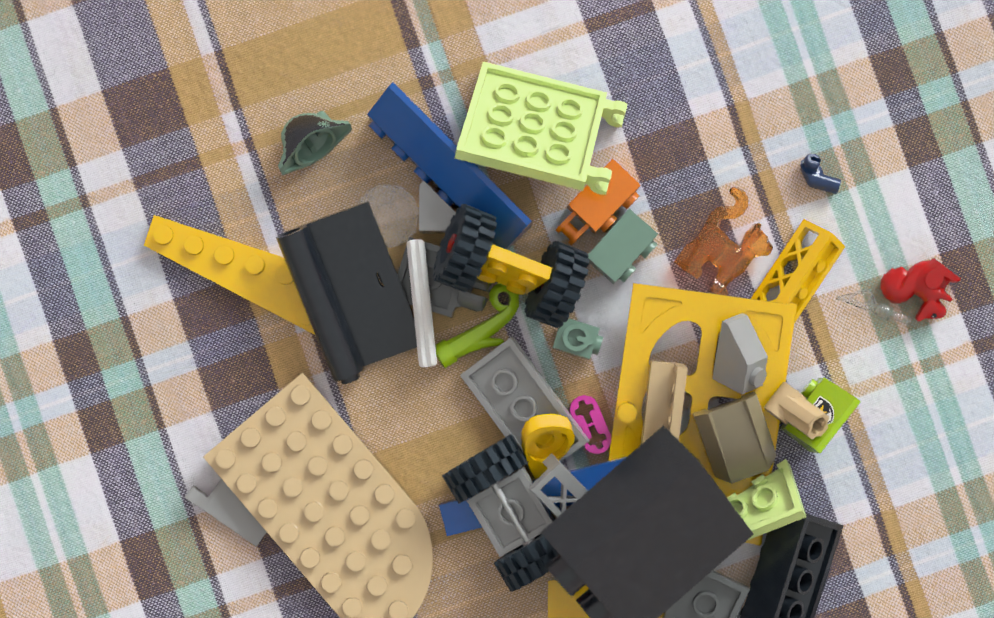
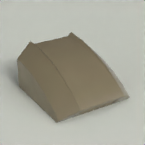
(736, 438)

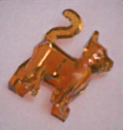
(716, 247)

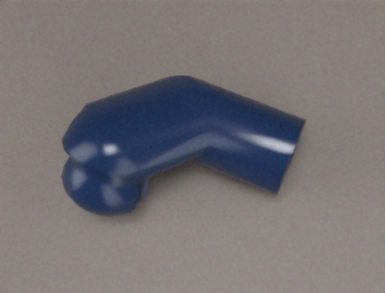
(815, 176)

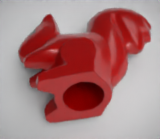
(923, 279)

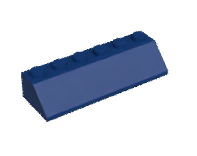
(434, 155)

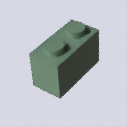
(622, 246)

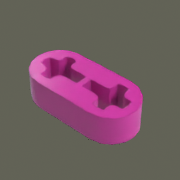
(597, 420)

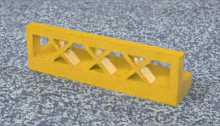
(812, 267)

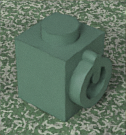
(578, 339)

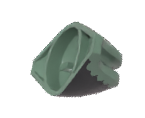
(309, 139)

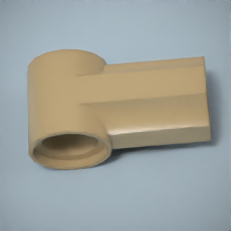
(793, 408)

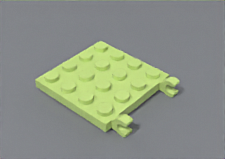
(537, 127)

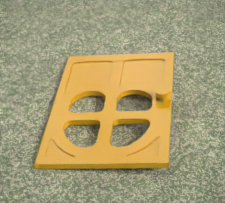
(650, 316)

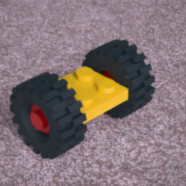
(550, 284)

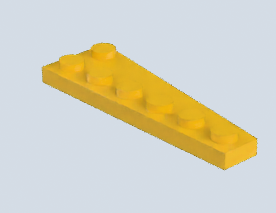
(235, 266)

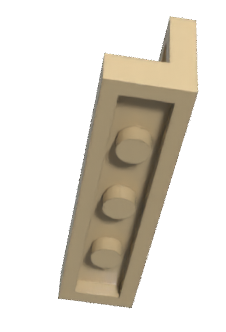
(664, 398)

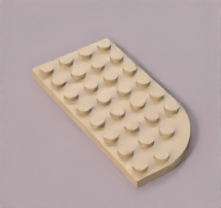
(329, 504)

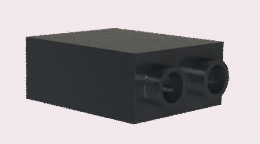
(644, 533)

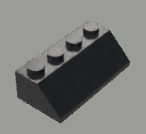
(792, 569)

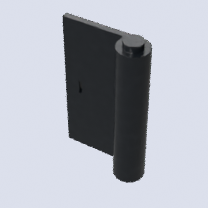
(338, 283)

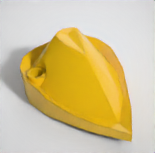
(544, 436)

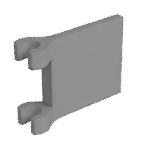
(229, 510)

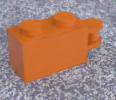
(598, 210)

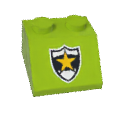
(834, 402)

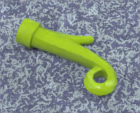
(479, 335)

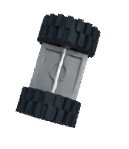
(506, 510)

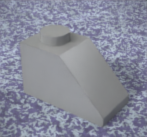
(740, 356)

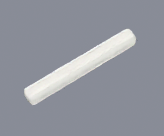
(421, 303)

